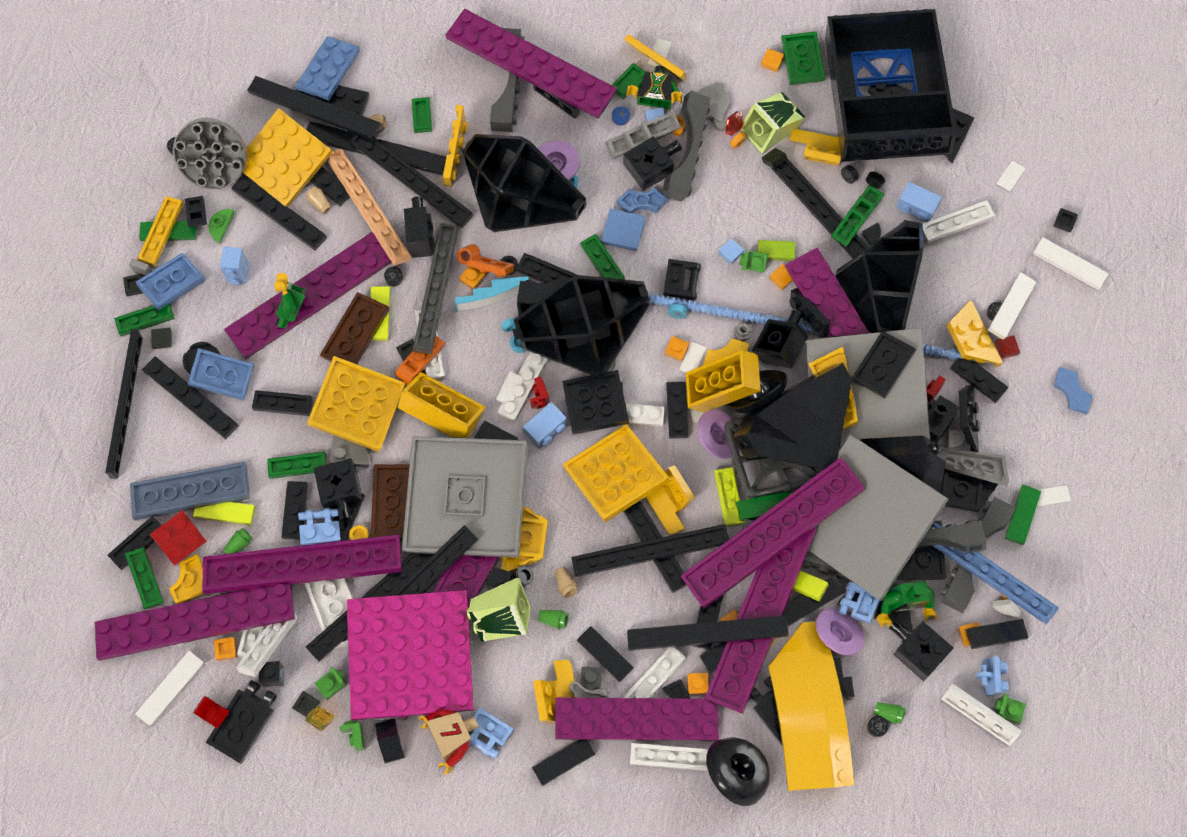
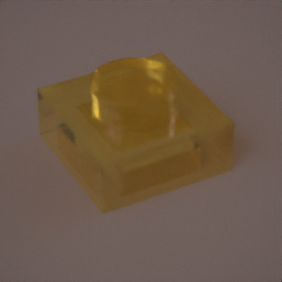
(319, 718)

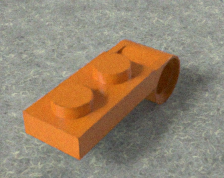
(483, 263)
(417, 362)

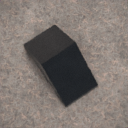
(389, 741)

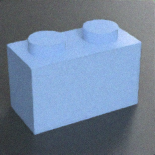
(918, 202)
(234, 265)
(545, 425)

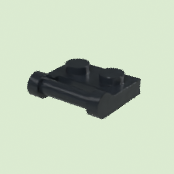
(675, 279)

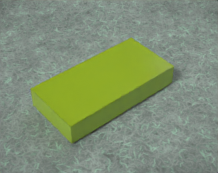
(777, 249)

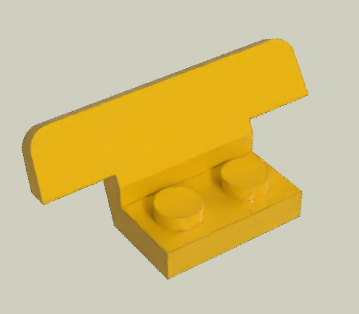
(818, 146)
(670, 500)
(548, 691)

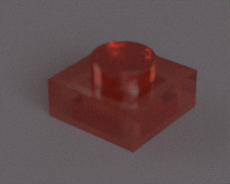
(734, 123)
(1007, 347)

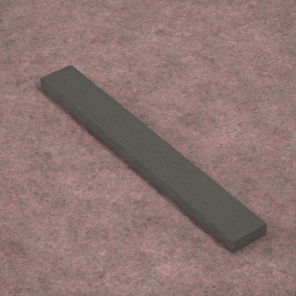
(435, 289)

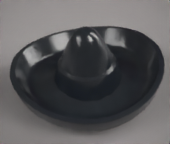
(771, 384)
(738, 770)

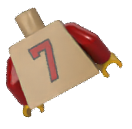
(449, 735)

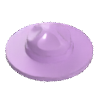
(562, 156)
(712, 433)
(840, 632)

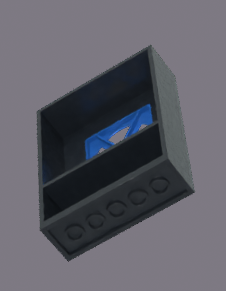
(892, 123)

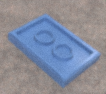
(170, 281)
(220, 374)

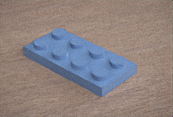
(327, 68)

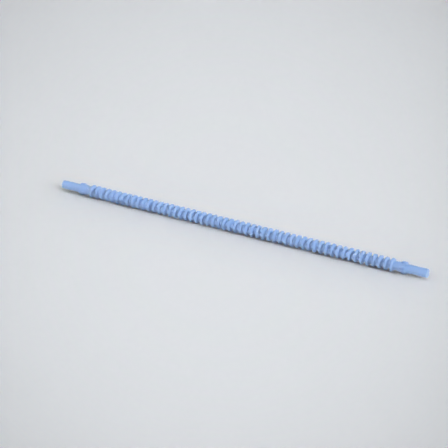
(951, 354)

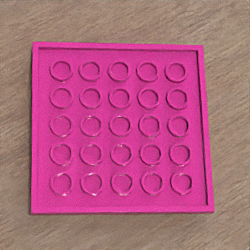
(409, 655)

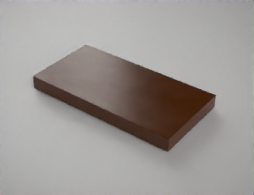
(355, 329)
(389, 499)

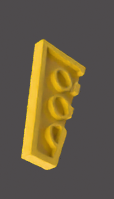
(459, 127)
(833, 358)

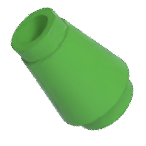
(238, 541)
(554, 618)
(891, 712)

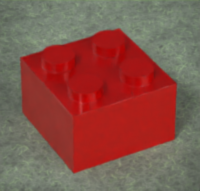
(178, 537)

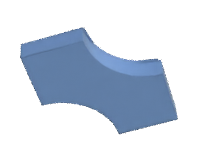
(633, 201)
(1068, 383)

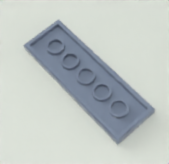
(189, 490)

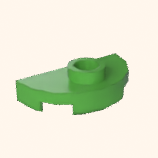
(219, 224)

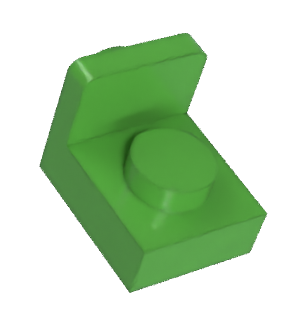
(753, 261)
(331, 683)
(1010, 709)
(356, 738)

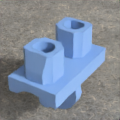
(991, 676)

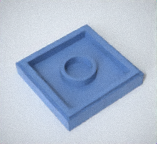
(623, 229)

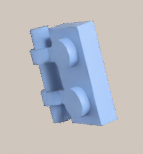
(319, 532)
(865, 606)
(492, 728)

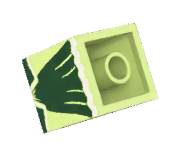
(771, 121)
(500, 612)

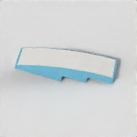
(500, 290)

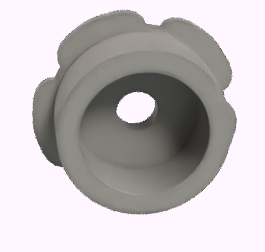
(743, 336)

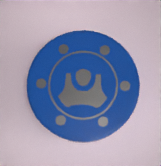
(620, 115)

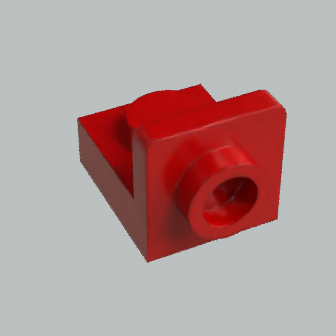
(934, 388)
(541, 394)
(211, 712)

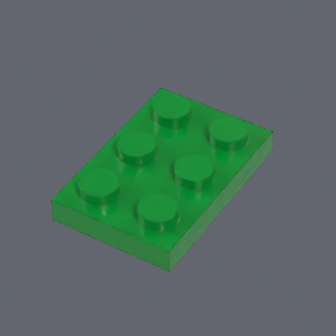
(803, 58)

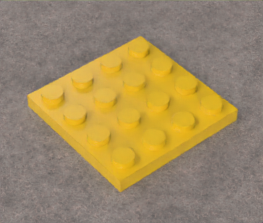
(284, 157)
(356, 404)
(615, 473)

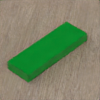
(179, 232)
(601, 258)
(143, 319)
(295, 464)
(1023, 514)
(144, 578)

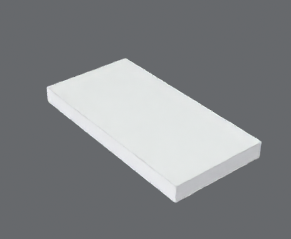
(329, 602)

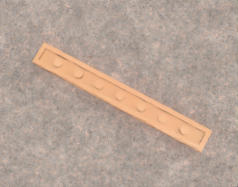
(368, 208)

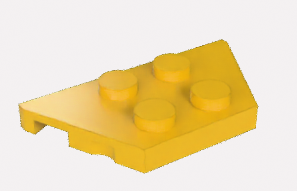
(972, 336)
(532, 541)

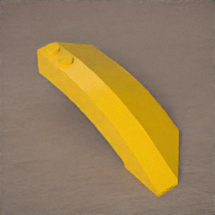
(811, 713)

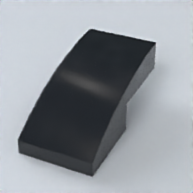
(195, 211)
(845, 683)

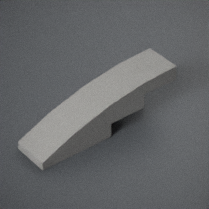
(628, 140)

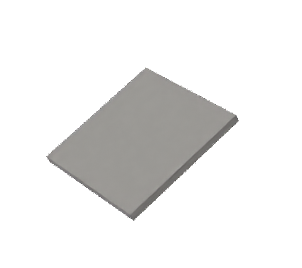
(905, 407)
(468, 485)
(881, 526)

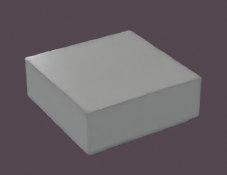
(140, 267)

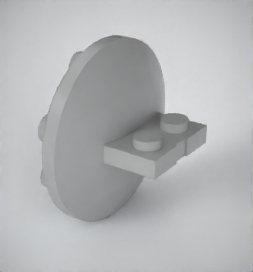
(209, 153)

